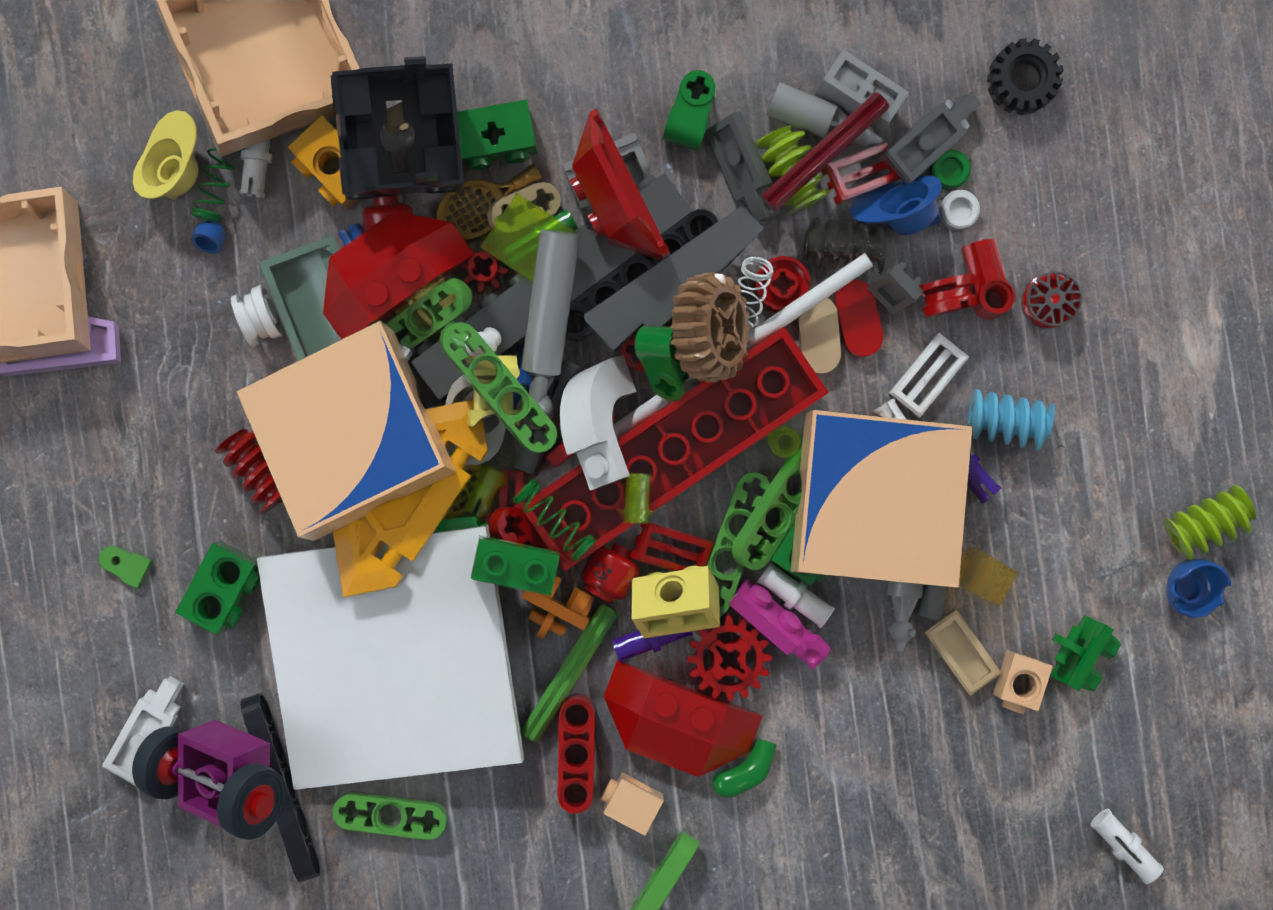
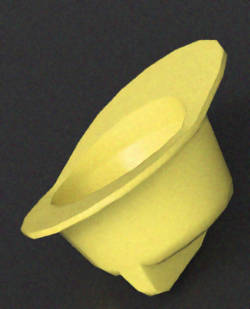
(169, 159)

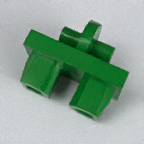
(1080, 652)

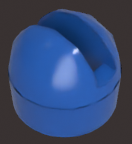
(209, 237)

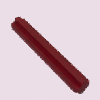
(825, 151)

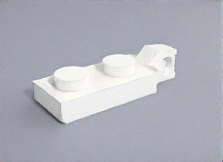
(149, 714)

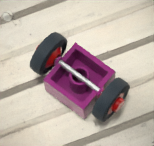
(215, 774)

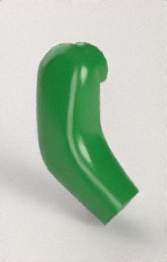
(748, 774)

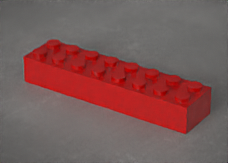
(684, 443)

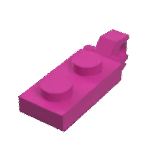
(778, 624)

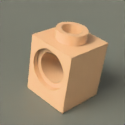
(1013, 666)
(631, 803)

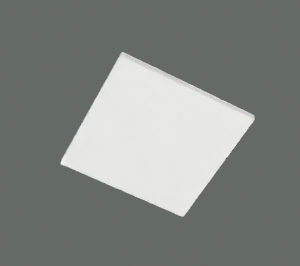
(392, 674)

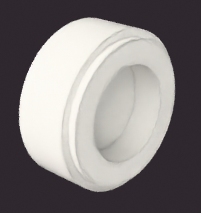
(959, 210)

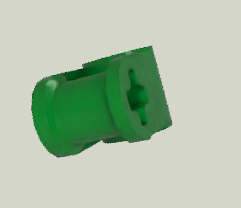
(688, 115)
(659, 362)

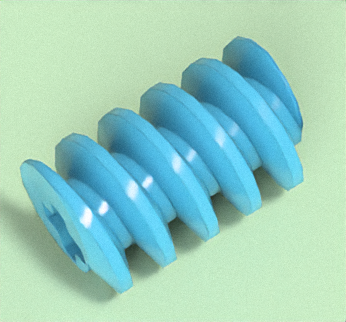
(1010, 419)

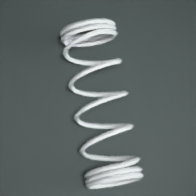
(749, 275)

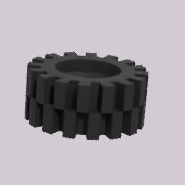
(1029, 53)

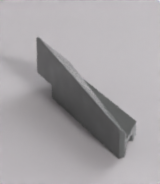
(650, 296)

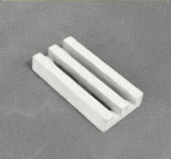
(907, 400)

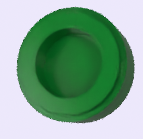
(952, 169)

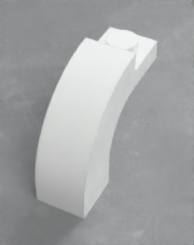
(588, 423)

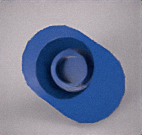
(901, 205)

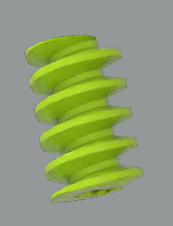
(785, 153)
(1211, 521)

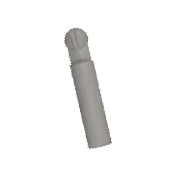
(548, 315)

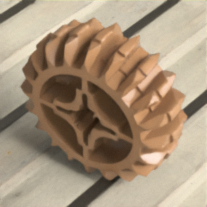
(710, 327)

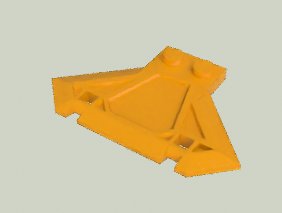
(408, 520)

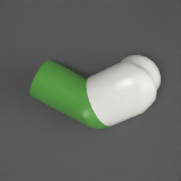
(490, 336)

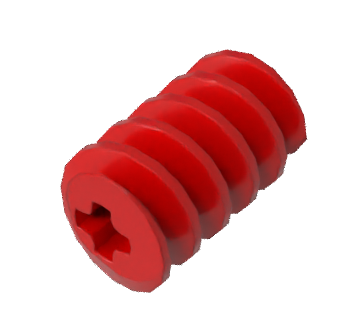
(251, 463)

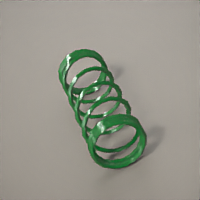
(198, 211)
(534, 486)

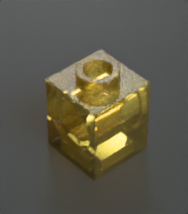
(985, 576)

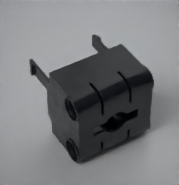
(427, 106)

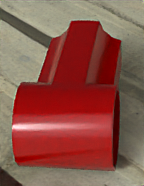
(987, 272)

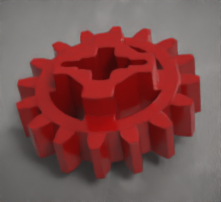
(717, 671)

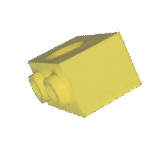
(692, 611)

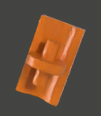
(573, 612)

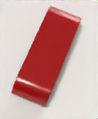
(576, 772)

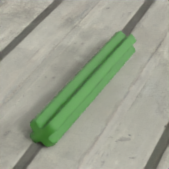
(569, 673)

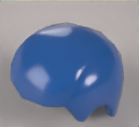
(1196, 587)

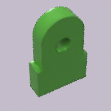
(131, 567)

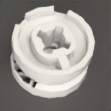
(256, 316)

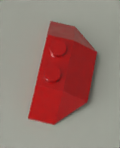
(612, 194)
(389, 269)
(677, 721)

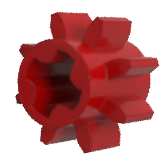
(482, 281)

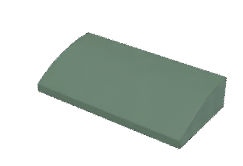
(298, 289)

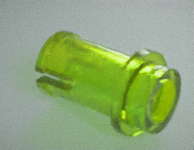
(792, 445)
(485, 488)
(637, 499)

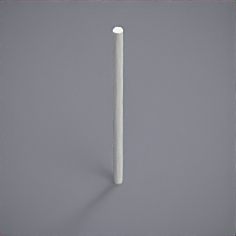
(759, 334)

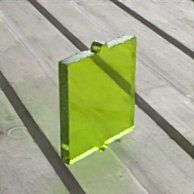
(517, 235)

